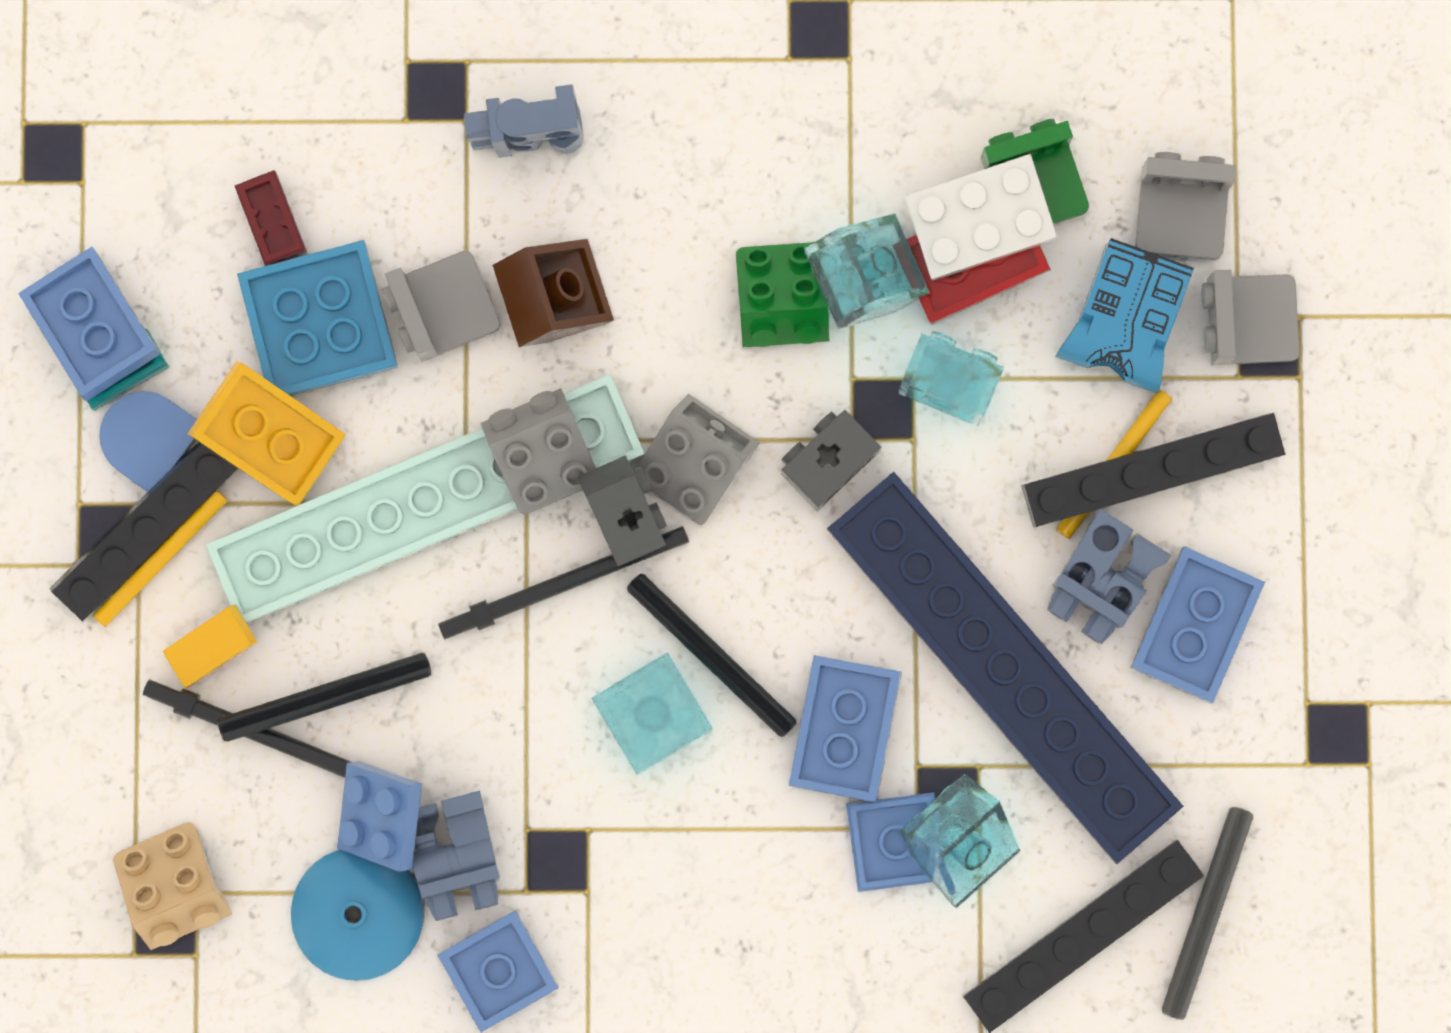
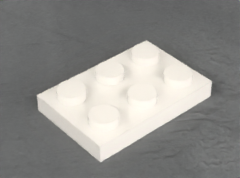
(981, 217)

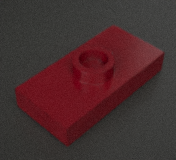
(270, 218)

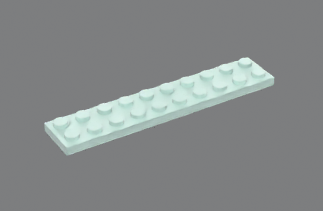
(394, 512)

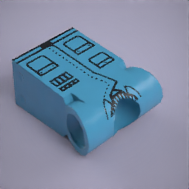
(1128, 314)

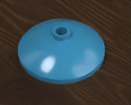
(388, 923)

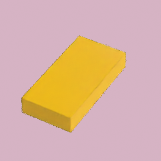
(210, 646)

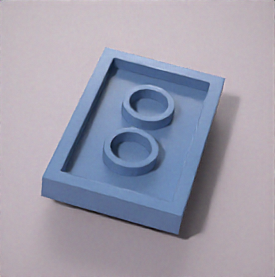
(89, 324)
(1197, 625)
(845, 728)

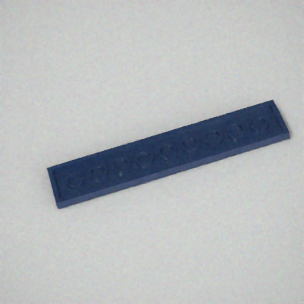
(1005, 668)

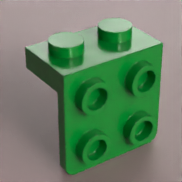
(1053, 163)
(779, 297)

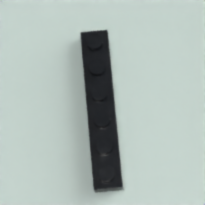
(1153, 469)
(142, 530)
(1083, 936)

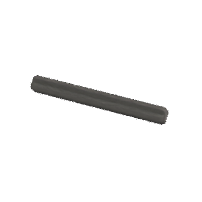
(1207, 913)

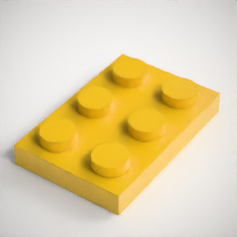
(266, 433)

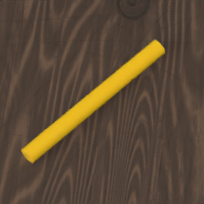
(1126, 446)
(159, 559)

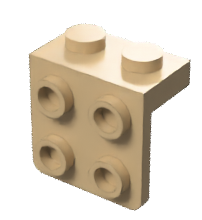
(169, 886)

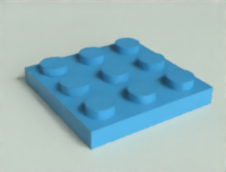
(318, 319)

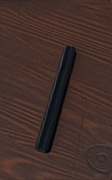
(711, 655)
(324, 697)

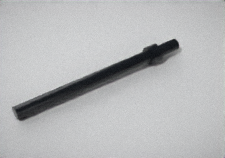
(483, 614)
(189, 704)

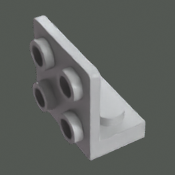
(695, 458)

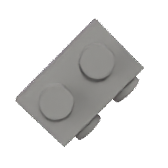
(1184, 206)
(441, 305)
(1250, 318)
(538, 450)

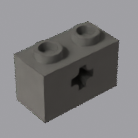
(854, 451)
(614, 489)

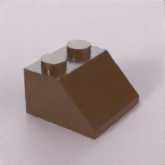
(552, 291)

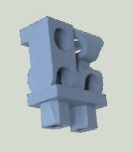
(525, 125)
(1098, 587)
(459, 865)

